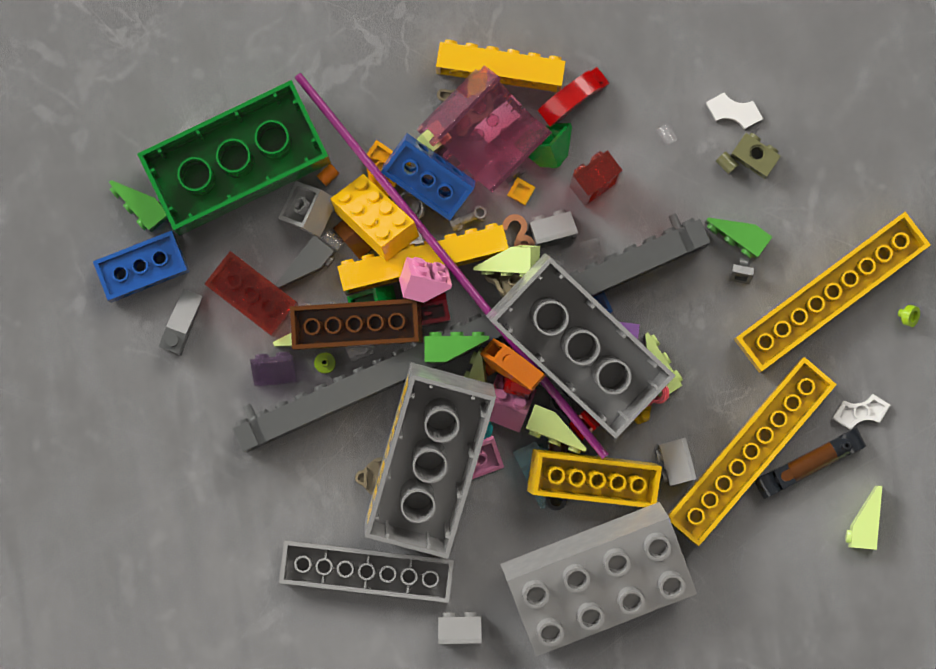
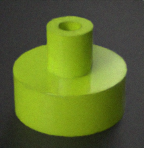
(909, 315)
(330, 363)

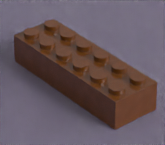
(356, 324)

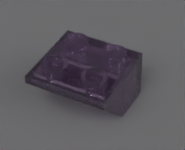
(274, 370)

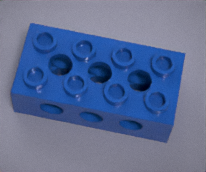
(425, 189)
(129, 258)

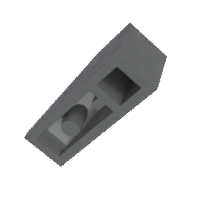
(309, 261)
(181, 322)

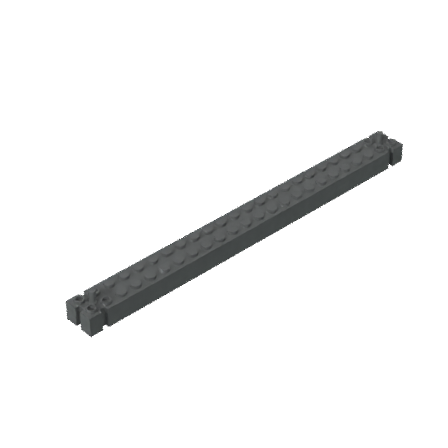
(388, 373)

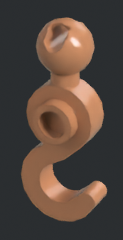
(521, 238)

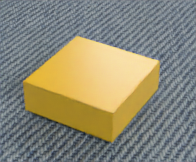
(521, 191)

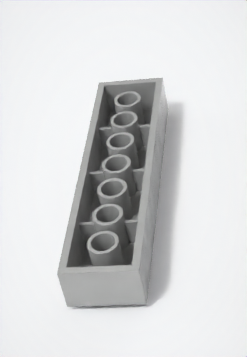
(366, 571)

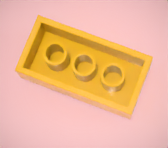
(374, 217)

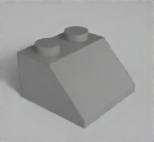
(307, 209)
(553, 229)
(676, 462)
(459, 629)

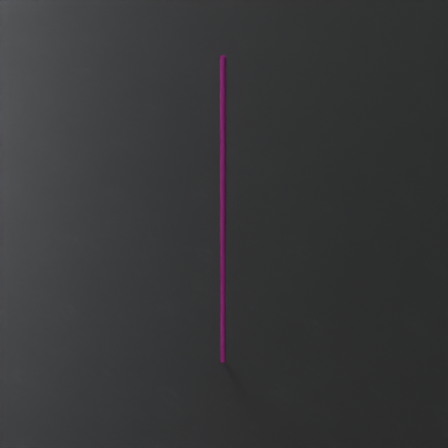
(443, 255)

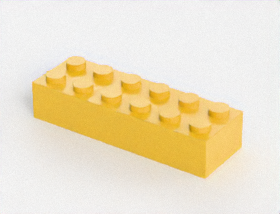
(511, 66)
(593, 478)

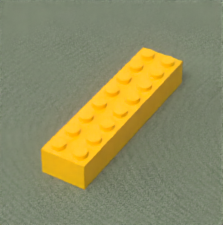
(462, 249)

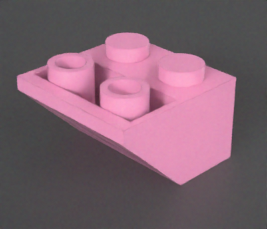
(423, 279)
(508, 408)

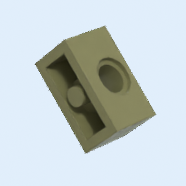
(762, 166)

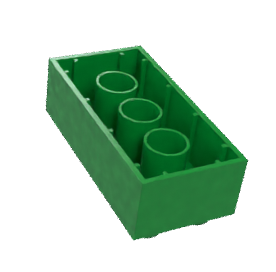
(234, 158)

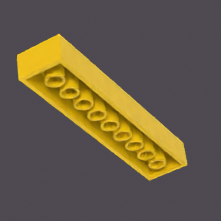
(832, 292)
(750, 451)

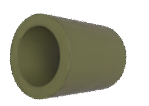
(726, 162)

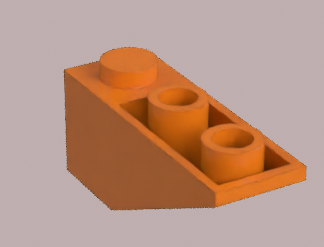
(511, 365)

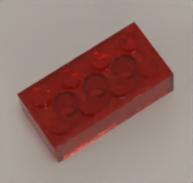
(596, 177)
(251, 293)

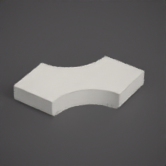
(743, 113)
(871, 409)

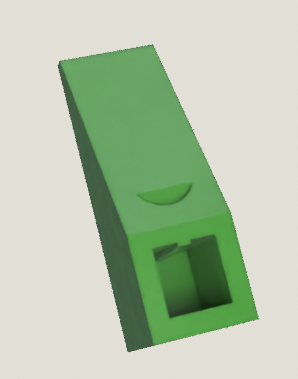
(144, 206)
(744, 235)
(446, 348)

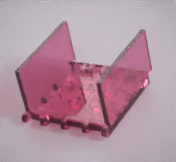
(485, 129)

